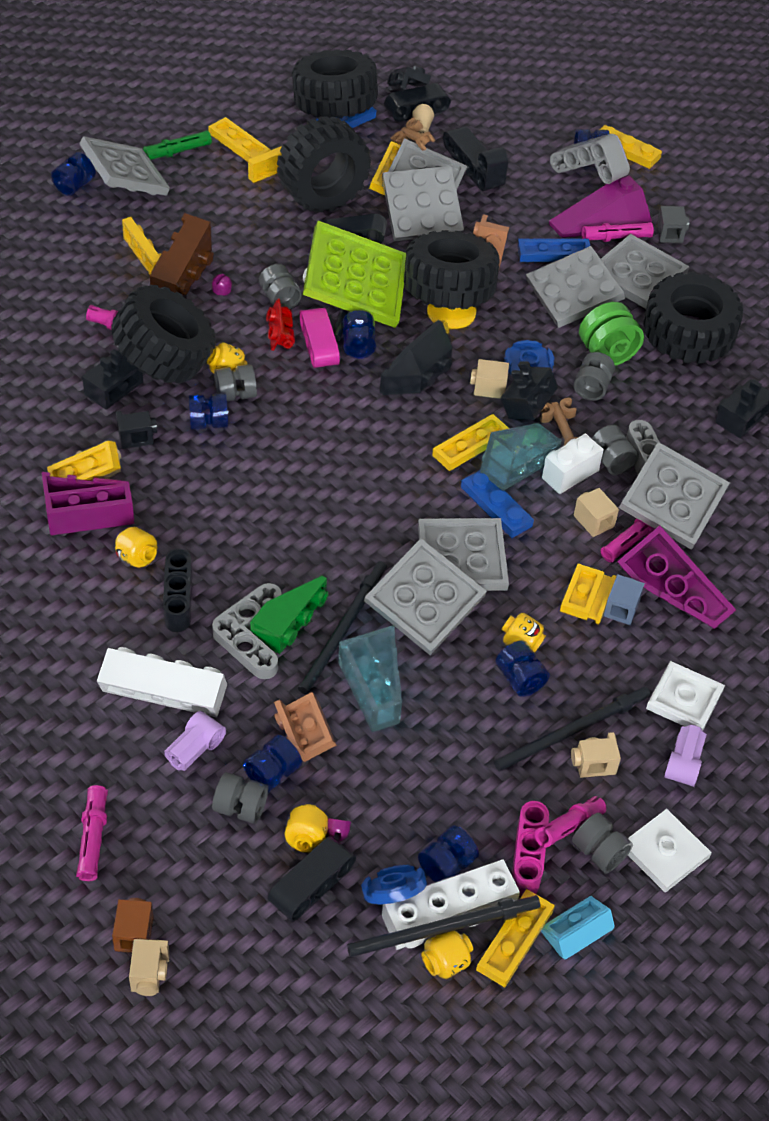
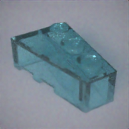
(517, 453)
(373, 676)

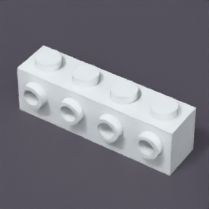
(162, 681)
(452, 897)

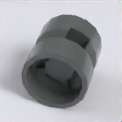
(278, 283)
(594, 376)
(226, 383)
(618, 452)
(239, 797)
(598, 839)

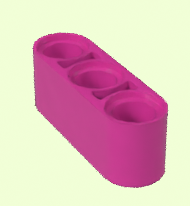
(319, 337)
(527, 861)

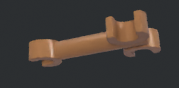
(411, 131)
(560, 412)

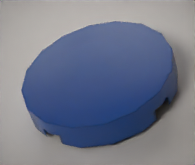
(528, 351)
(394, 885)

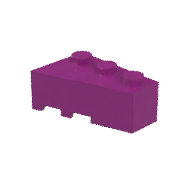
(86, 504)

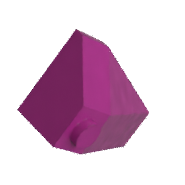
(613, 204)
(675, 578)

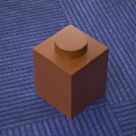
(132, 922)

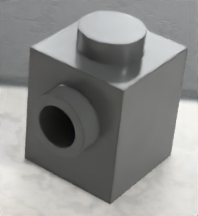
(672, 224)

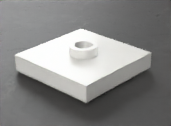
(685, 696)
(667, 850)

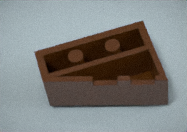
(186, 257)

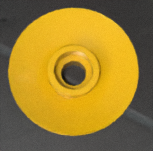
(455, 318)

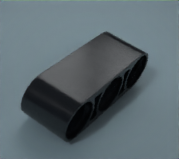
(403, 102)
(367, 226)
(177, 590)
(311, 878)

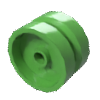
(612, 332)

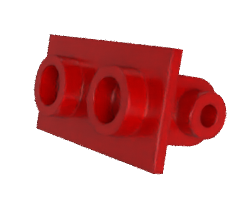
(280, 326)

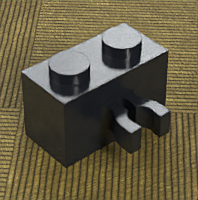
(111, 380)
(528, 391)
(743, 408)

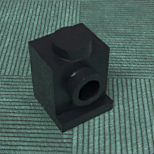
(135, 429)

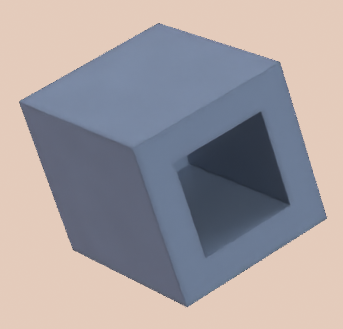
(624, 599)

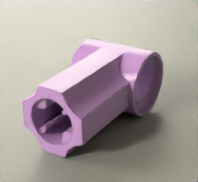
(199, 734)
(685, 760)

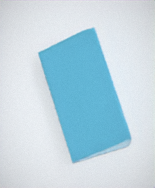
(578, 927)

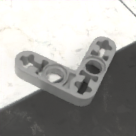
(241, 633)

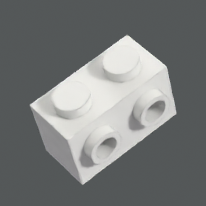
(572, 463)

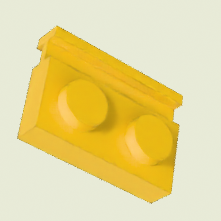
(587, 593)

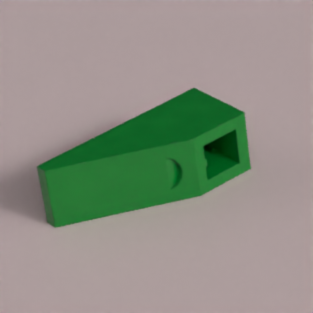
(283, 616)

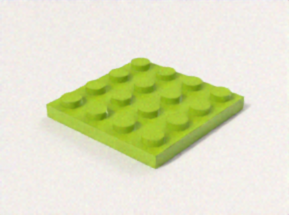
(355, 274)

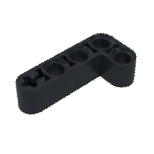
(484, 166)

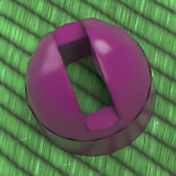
(221, 285)
(338, 826)

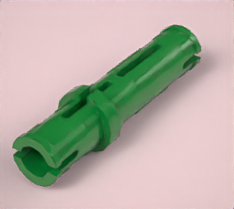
(170, 147)

